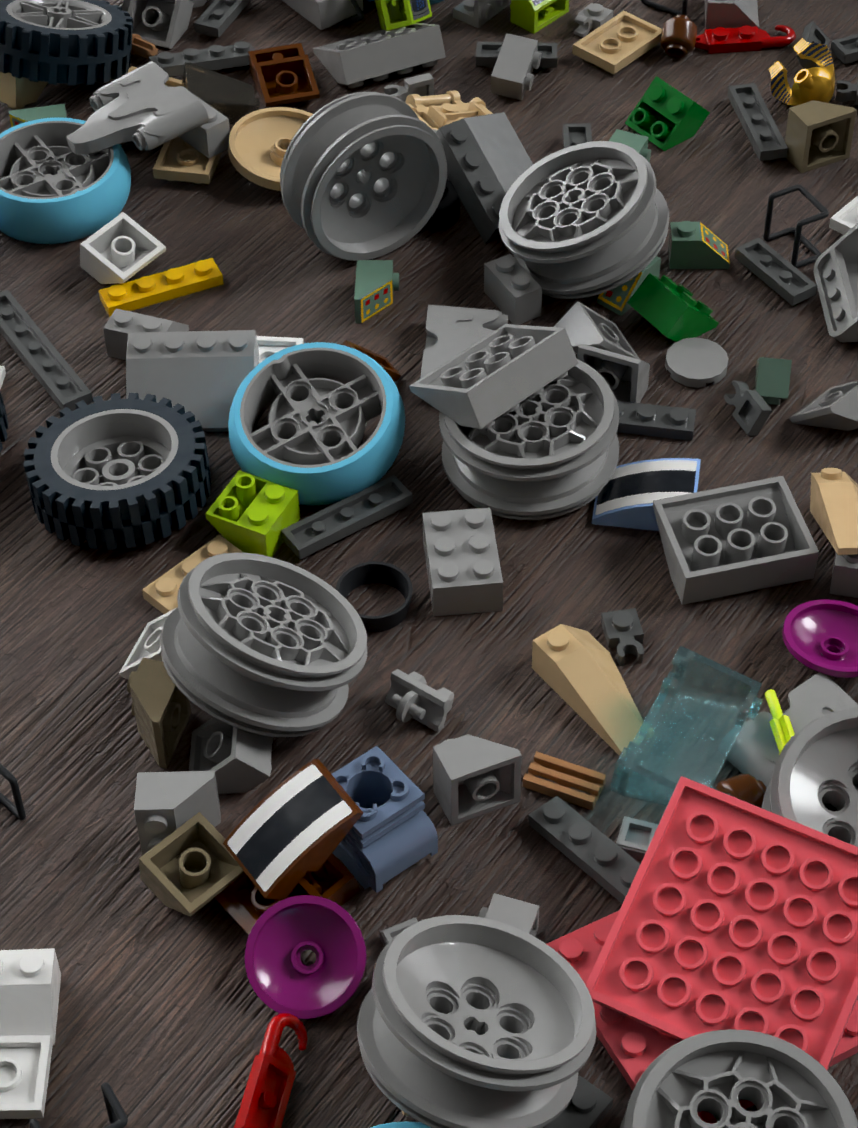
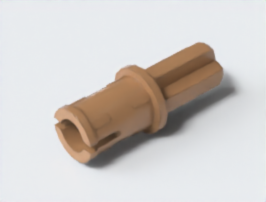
(142, 47)

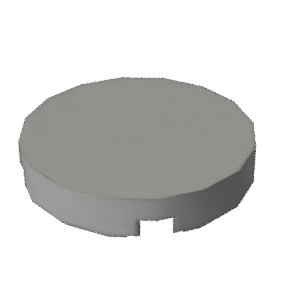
(696, 362)

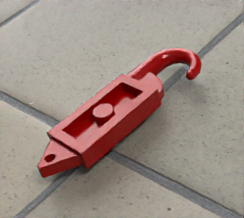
(742, 39)
(270, 1077)

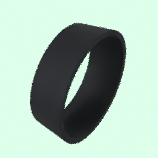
(378, 573)

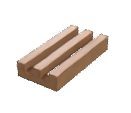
(566, 776)

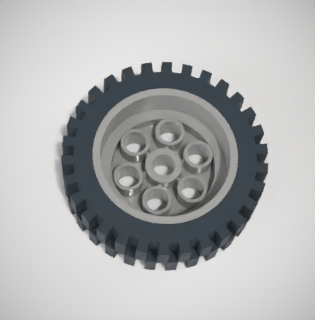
(118, 470)

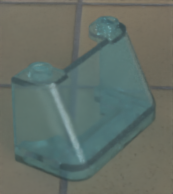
(686, 729)

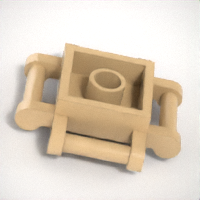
(445, 108)

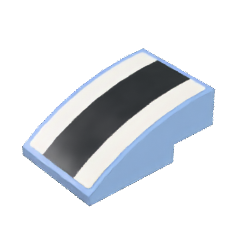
(631, 490)

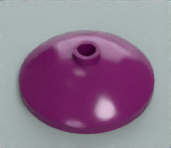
(824, 636)
(277, 949)

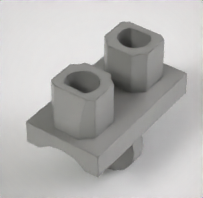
(417, 700)

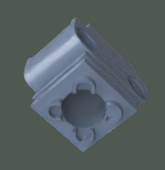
(393, 824)

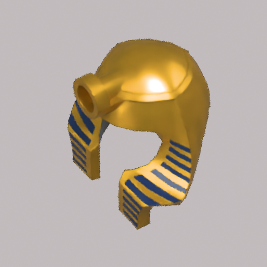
(810, 83)

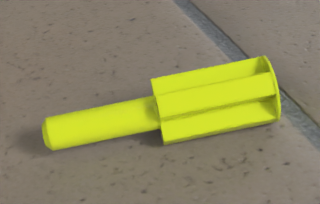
(780, 724)

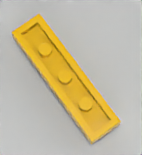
(161, 286)

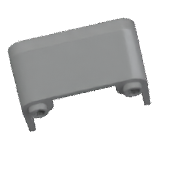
(838, 286)

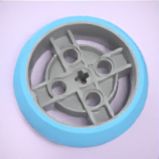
(52, 191)
(308, 399)

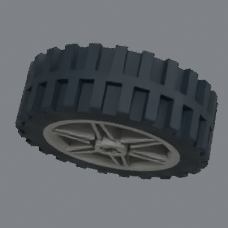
(65, 40)

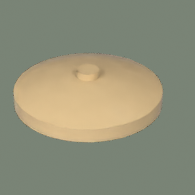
(261, 141)

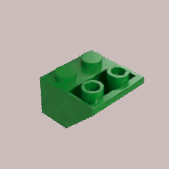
(666, 115)
(672, 308)

